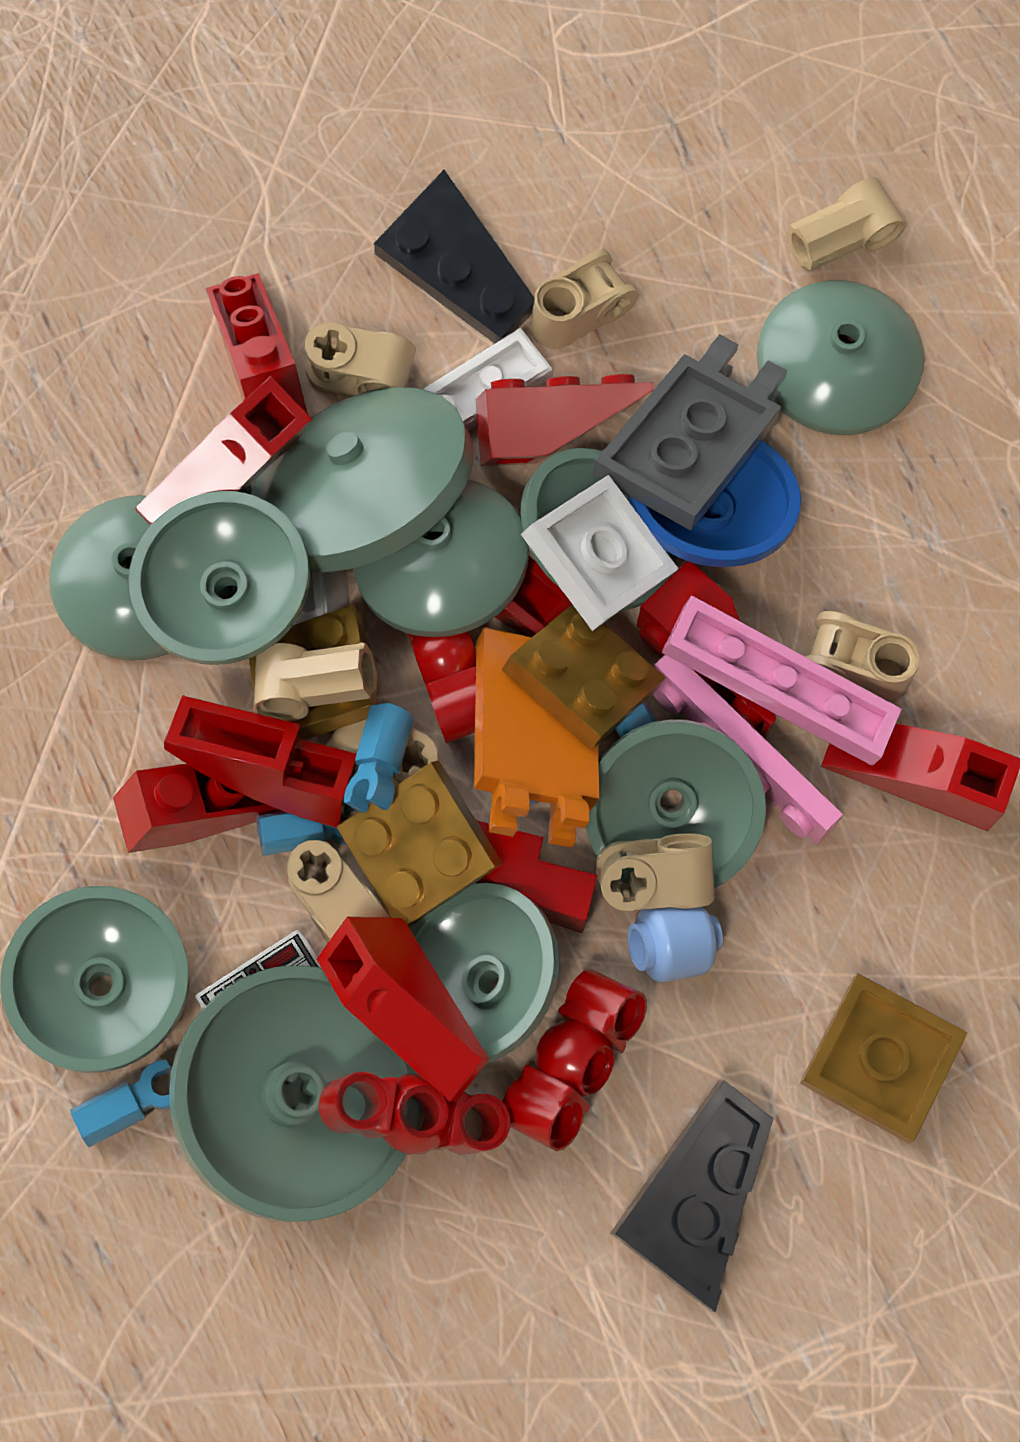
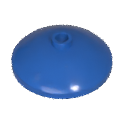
(745, 520)

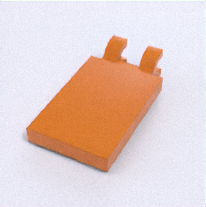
(526, 750)

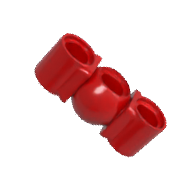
(450, 680)
(574, 1059)
(385, 1117)

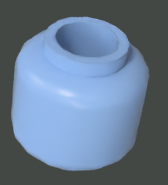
(674, 942)

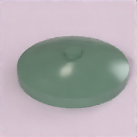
(370, 475)
(251, 1093)

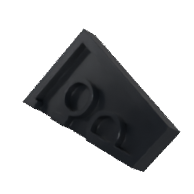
(456, 261)
(696, 1195)

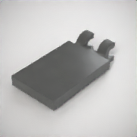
(692, 434)

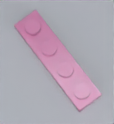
(782, 680)
(801, 804)

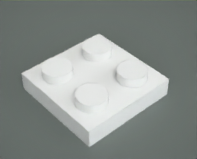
(599, 552)

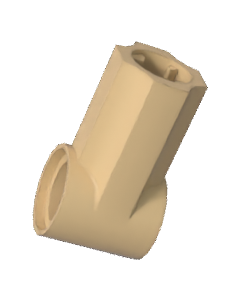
(859, 219)
(295, 679)

